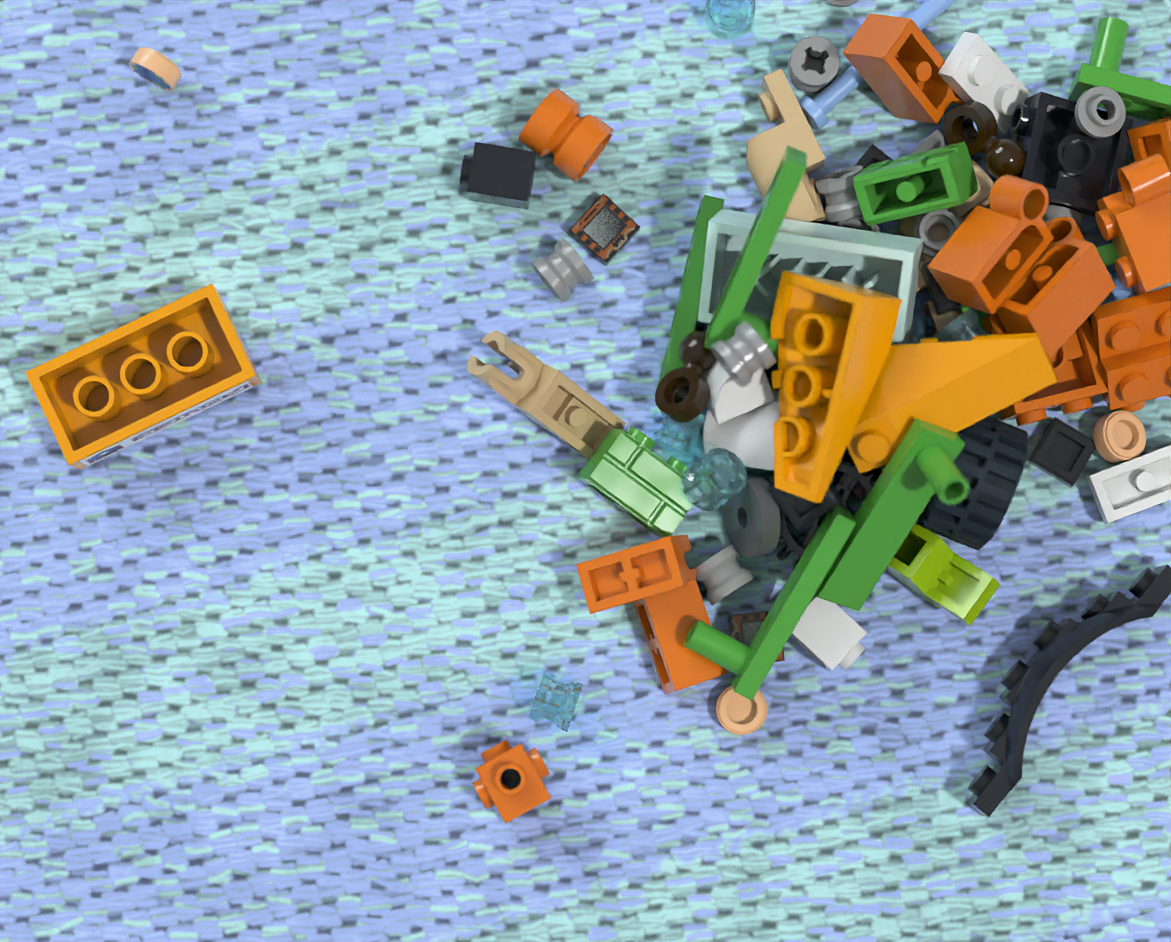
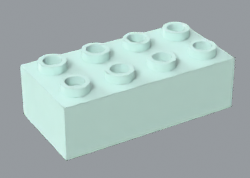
(825, 251)

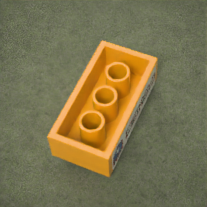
(143, 377)

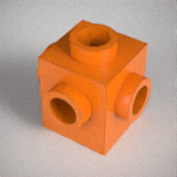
(516, 800)

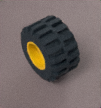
(993, 467)

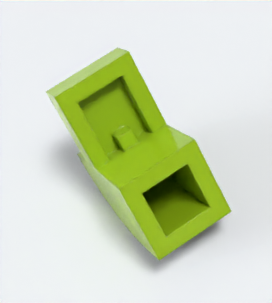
(941, 575)

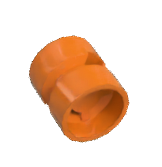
(560, 131)

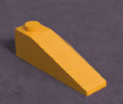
(828, 363)
(946, 387)

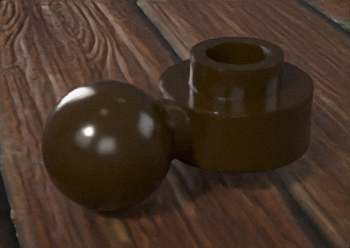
(1001, 155)
(683, 391)

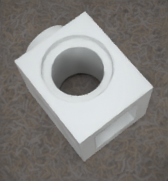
(829, 634)

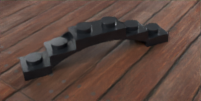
(1030, 681)

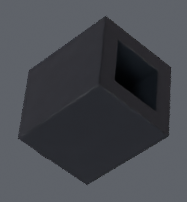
(499, 175)

